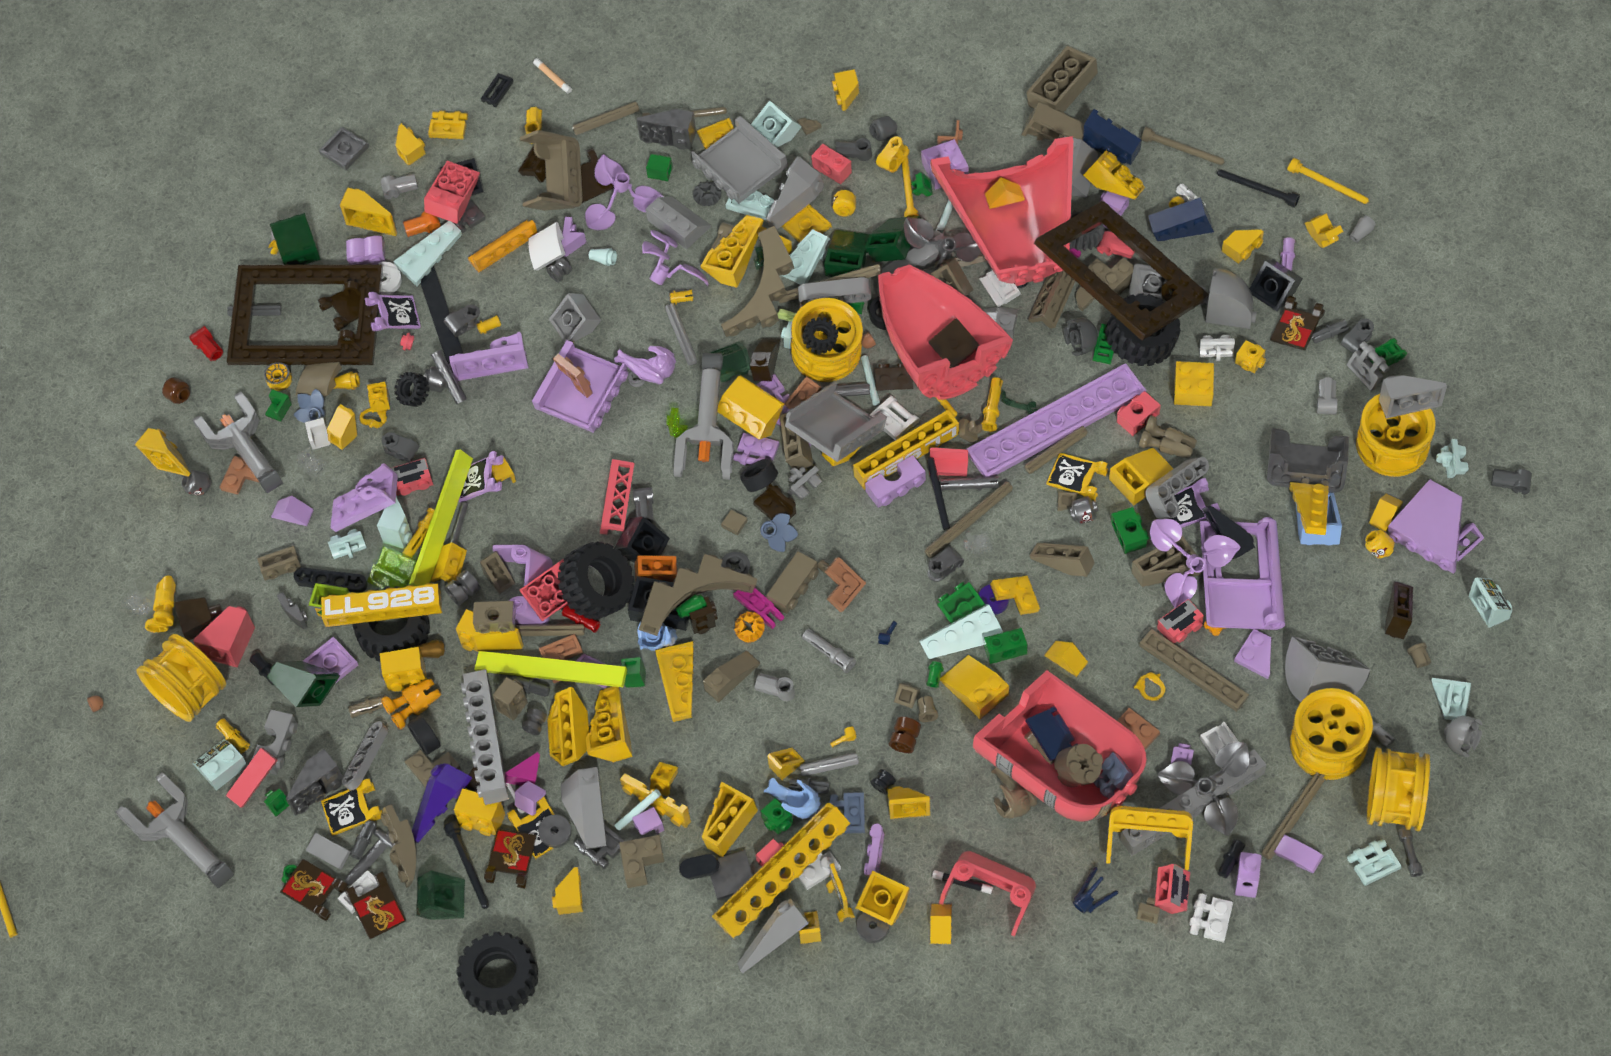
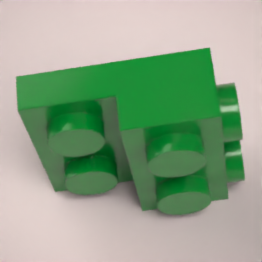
(960, 603)

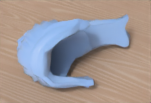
(666, 637)
(800, 803)

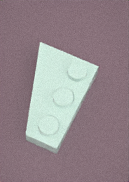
(754, 205)
(806, 257)

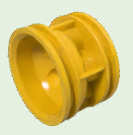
(830, 365)
(1385, 453)
(181, 677)
(1337, 711)
(1398, 788)

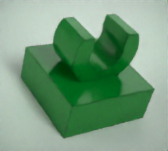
(922, 185)
(276, 802)

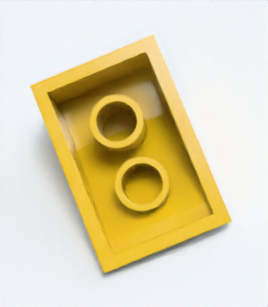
(366, 213)
(161, 452)
(485, 642)
(976, 686)

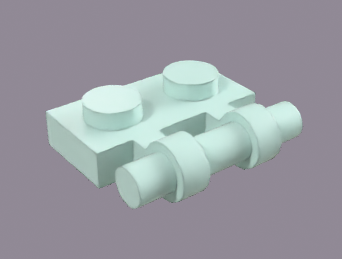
(1376, 867)

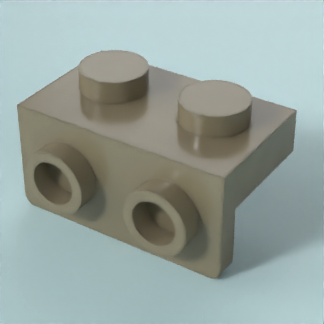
(279, 563)

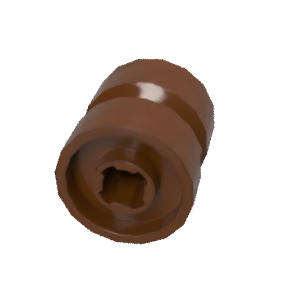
(904, 737)

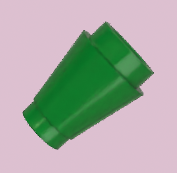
(692, 604)

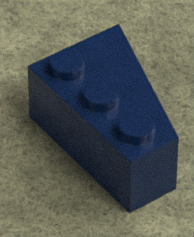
(1105, 136)
(1181, 221)

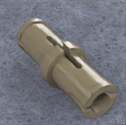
(367, 706)

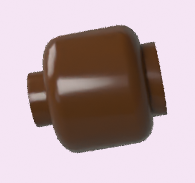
(176, 390)

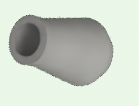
(1363, 227)

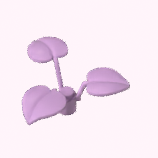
(609, 172)
(661, 271)
(1218, 552)

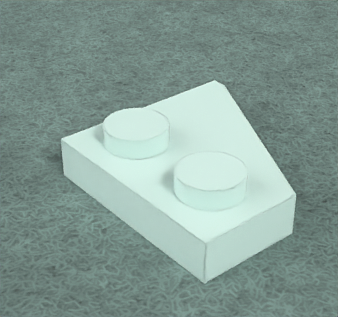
(1452, 697)

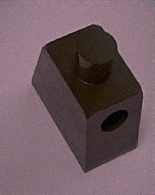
(195, 615)

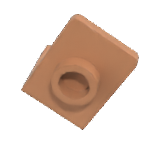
(959, 133)

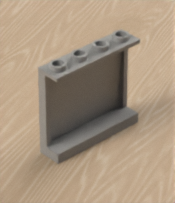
(741, 161)
(833, 423)

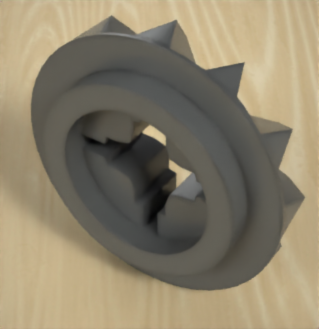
(708, 199)
(735, 558)

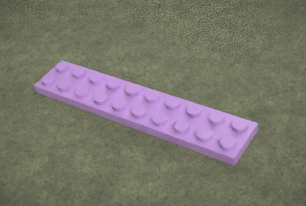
(1055, 421)

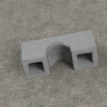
(282, 727)

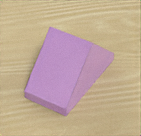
(292, 511)

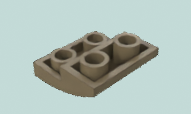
(318, 377)

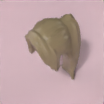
(1018, 797)

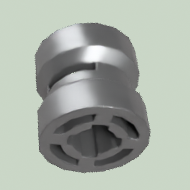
(559, 269)
(534, 720)

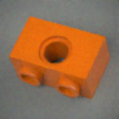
(656, 567)

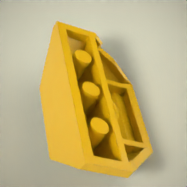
(567, 727)

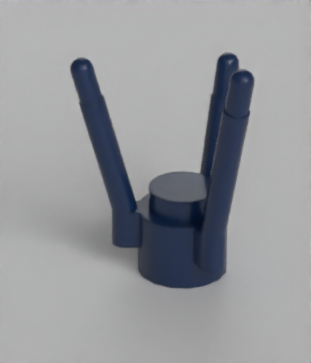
(1084, 901)

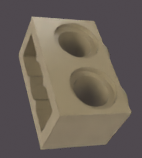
(510, 698)

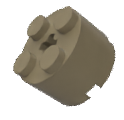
(1078, 765)

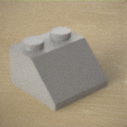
(574, 318)

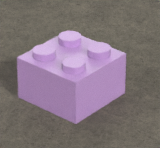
(943, 150)

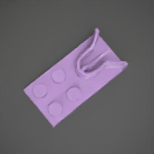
(492, 361)
(366, 498)

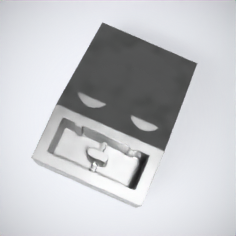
(668, 128)
(314, 782)

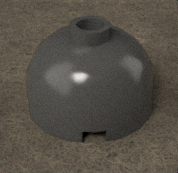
(1081, 332)

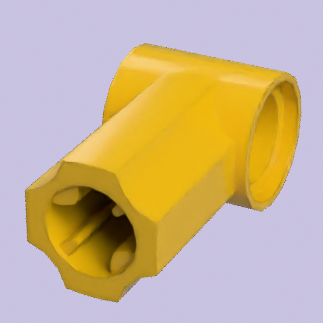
(533, 120)

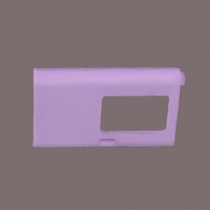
(1247, 601)

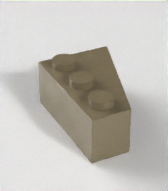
(1052, 124)

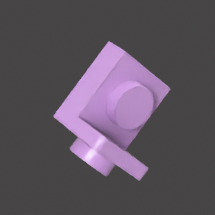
(1182, 753)

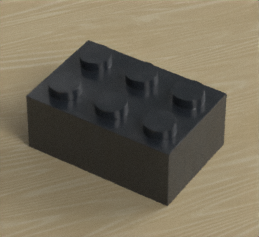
(639, 600)

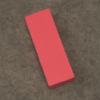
(251, 777)

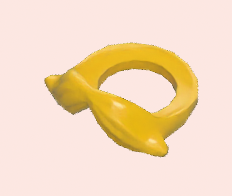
(371, 422)
(1152, 677)

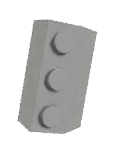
(1083, 159)
(676, 220)

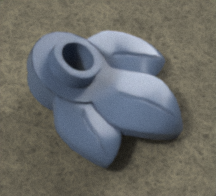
(309, 405)
(781, 533)

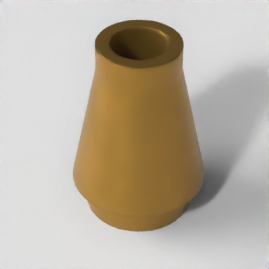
(432, 649)

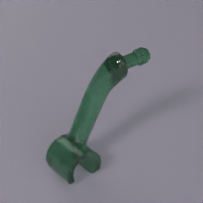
(1019, 405)

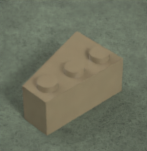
(1159, 565)

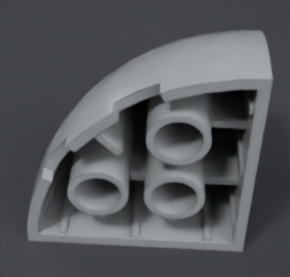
(1230, 301)
(1315, 668)

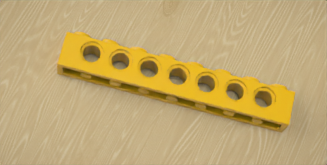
(771, 870)

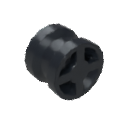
(883, 781)

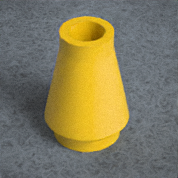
(347, 381)

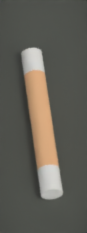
(552, 75)

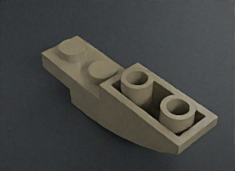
(404, 850)

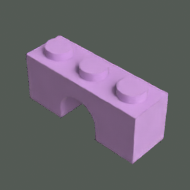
(884, 491)

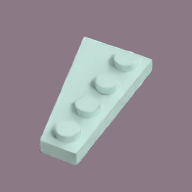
(421, 257)

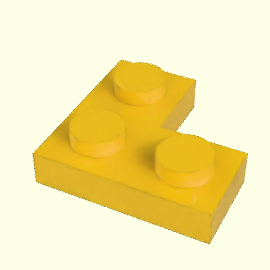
(1020, 590)

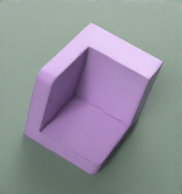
(527, 796)
(648, 821)

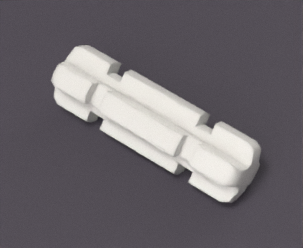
(1188, 195)

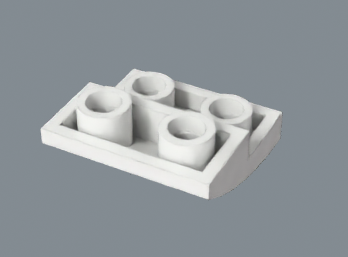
(546, 246)

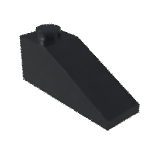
(1225, 526)

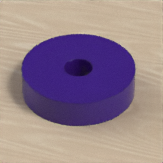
(996, 606)

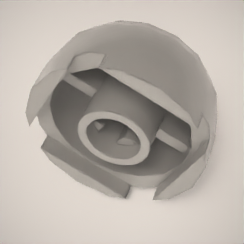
(1463, 731)

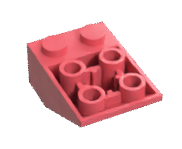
(451, 192)
(544, 593)

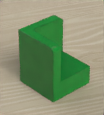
(659, 167)
(279, 405)
(635, 672)

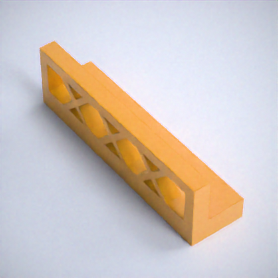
(503, 245)

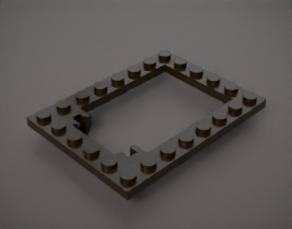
(1142, 323)
(356, 351)

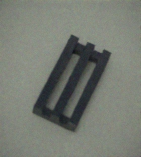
(484, 98)

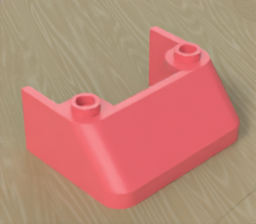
(1019, 885)

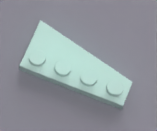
(962, 634)

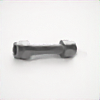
(1406, 837)

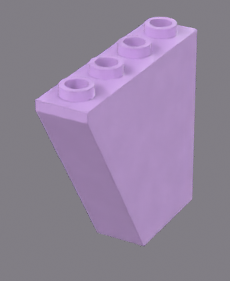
(1431, 525)

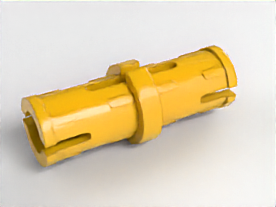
(232, 735)

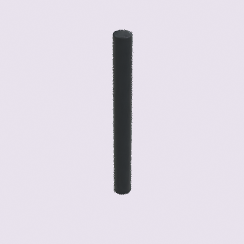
(938, 493)

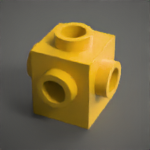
(1250, 356)

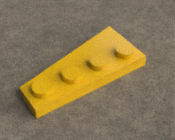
(1312, 506)
(677, 677)
(667, 806)

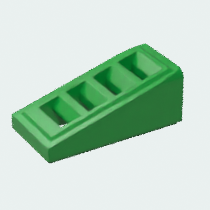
(1098, 358)

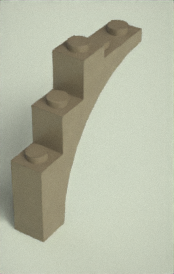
(771, 288)
(687, 583)

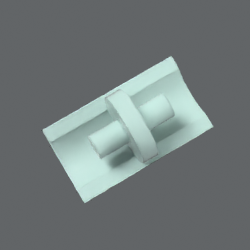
(1450, 458)
(346, 545)

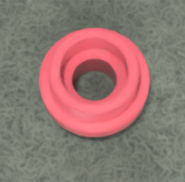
(407, 341)

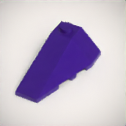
(441, 788)

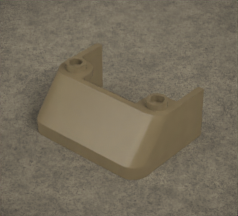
(562, 170)

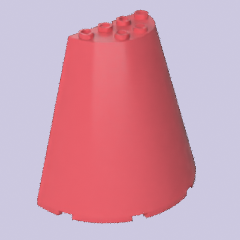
(1009, 231)

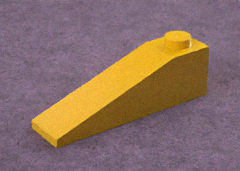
(731, 257)
(609, 729)

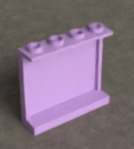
(562, 400)

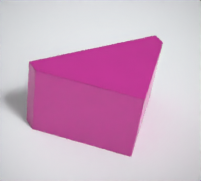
(524, 771)

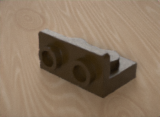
(533, 167)
(775, 502)

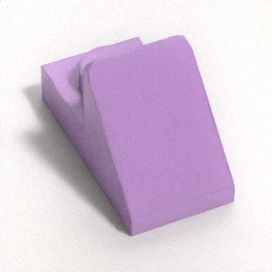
(572, 238)

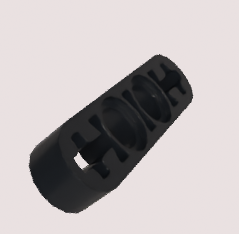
(331, 577)

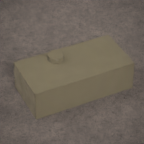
(1063, 80)

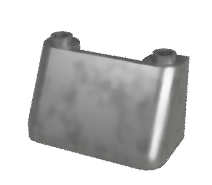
(1306, 462)

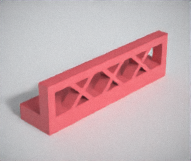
(610, 498)

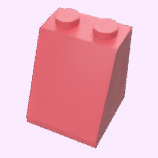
(226, 636)

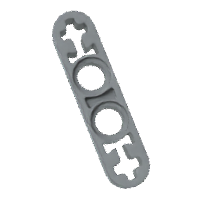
(364, 756)

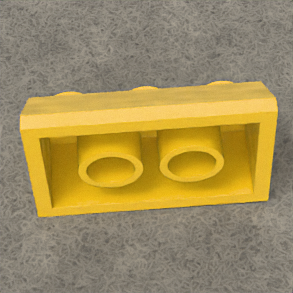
(750, 408)

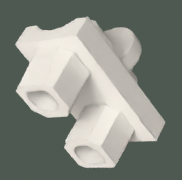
(1217, 347)

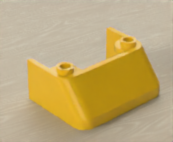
(1151, 819)

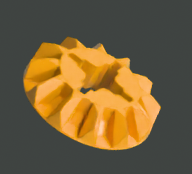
(757, 627)

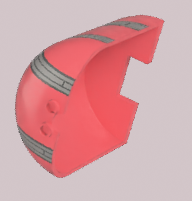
(1007, 749)

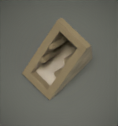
(496, 572)

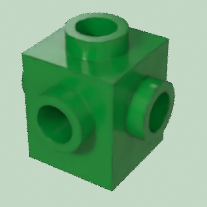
(776, 817)

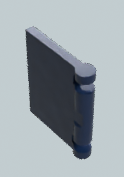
(1050, 732)

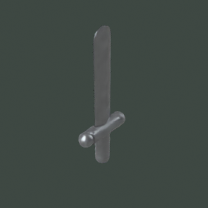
(370, 857)

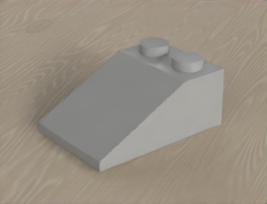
(1410, 394)

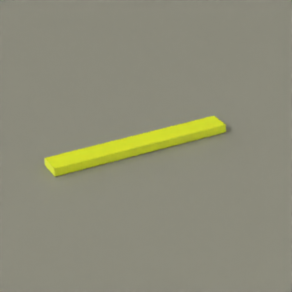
(441, 519)
(551, 669)

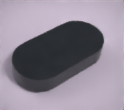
(699, 866)

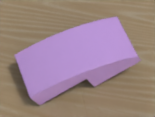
(1299, 853)

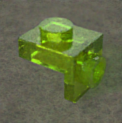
(672, 422)

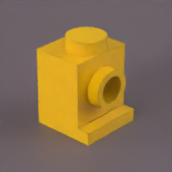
(378, 397)

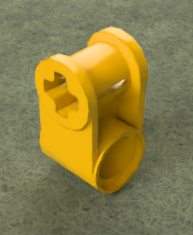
(892, 156)

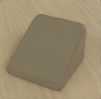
(906, 695)

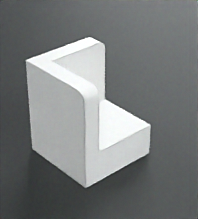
(317, 433)

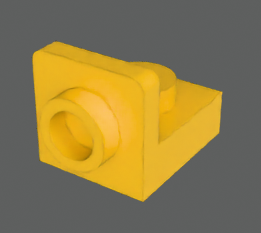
(663, 777)

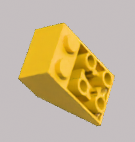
(1114, 177)
(1137, 473)

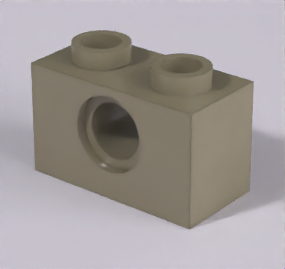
(486, 610)

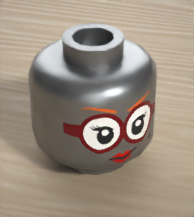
(196, 483)
(1083, 510)

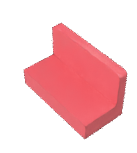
(950, 461)

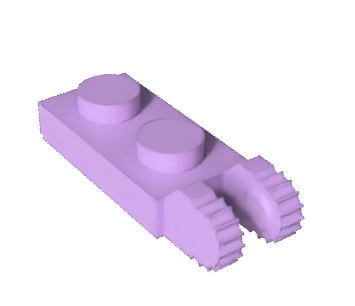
(874, 850)

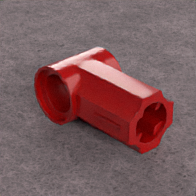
(206, 344)

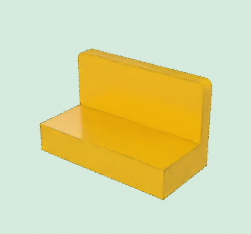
(449, 563)

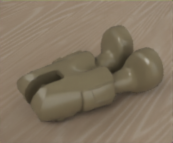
(1172, 441)

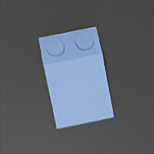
(1333, 529)

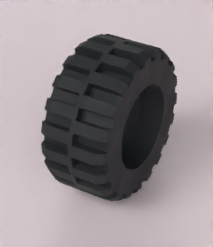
(1147, 350)
(576, 585)
(411, 635)
(504, 997)

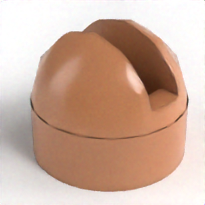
(868, 341)
(95, 703)

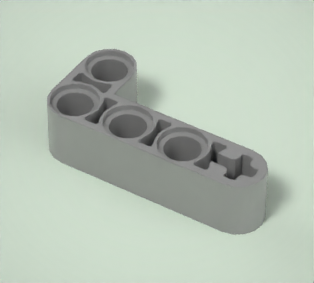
(846, 290)
(1162, 492)

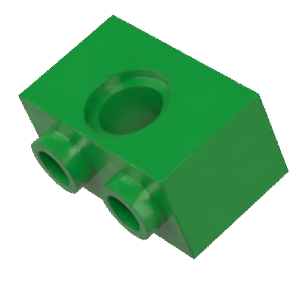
(1126, 520)
(1005, 645)

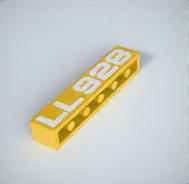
(914, 443)
(381, 605)

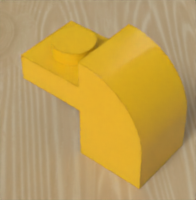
(1322, 230)

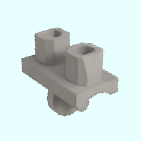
(810, 477)

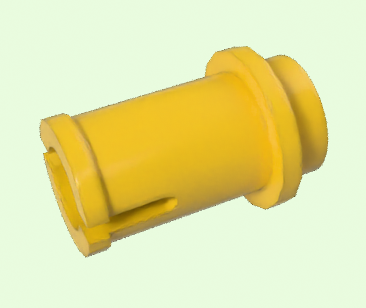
(677, 297)
(489, 324)

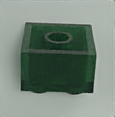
(734, 361)
(440, 896)

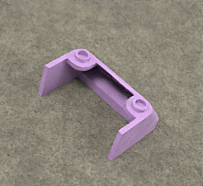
(536, 564)

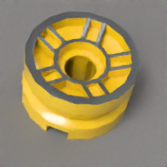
(274, 371)

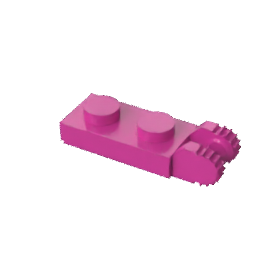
(759, 604)

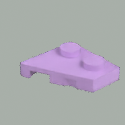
(1256, 653)

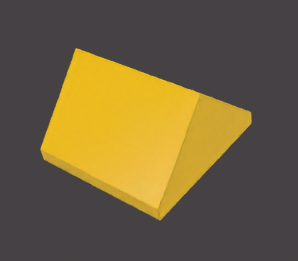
(883, 898)

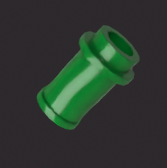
(934, 674)

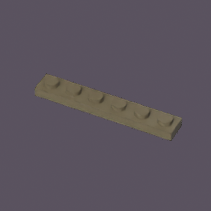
(1194, 670)

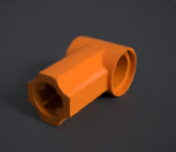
(424, 223)

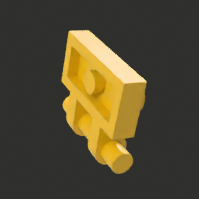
(450, 128)

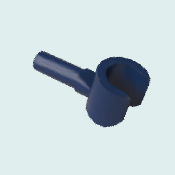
(884, 638)

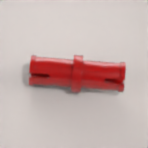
(590, 624)

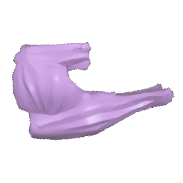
(652, 369)

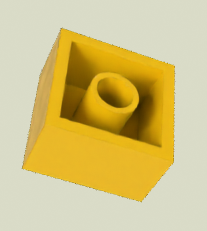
(1193, 383)
(402, 668)
(474, 814)

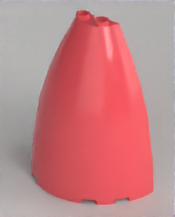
(916, 310)

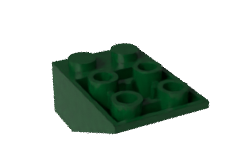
(295, 240)
(889, 241)
(845, 252)

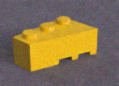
(728, 819)

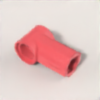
(1112, 244)

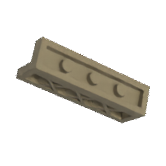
(1056, 300)

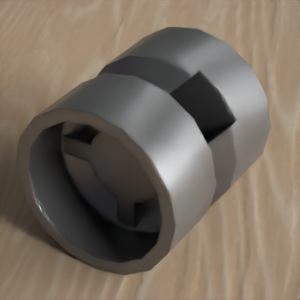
(462, 587)

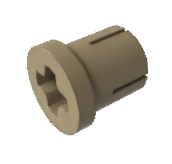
(1419, 655)
(927, 710)

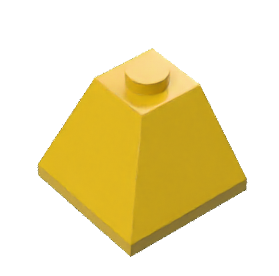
(907, 803)

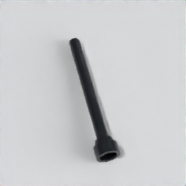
(1290, 198)
(453, 831)

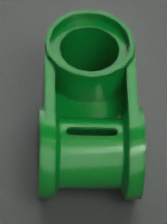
(1390, 352)

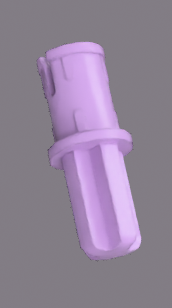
(1288, 253)

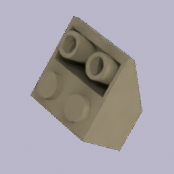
(953, 275)

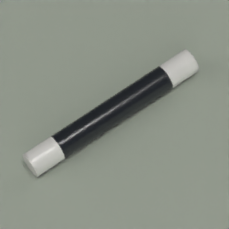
(969, 884)

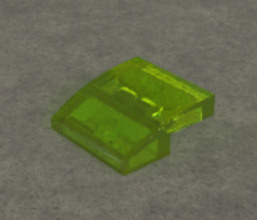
(392, 569)

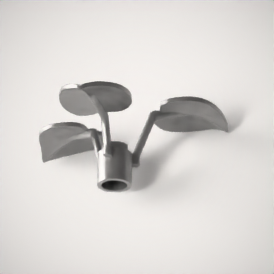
(919, 232)
(1220, 814)

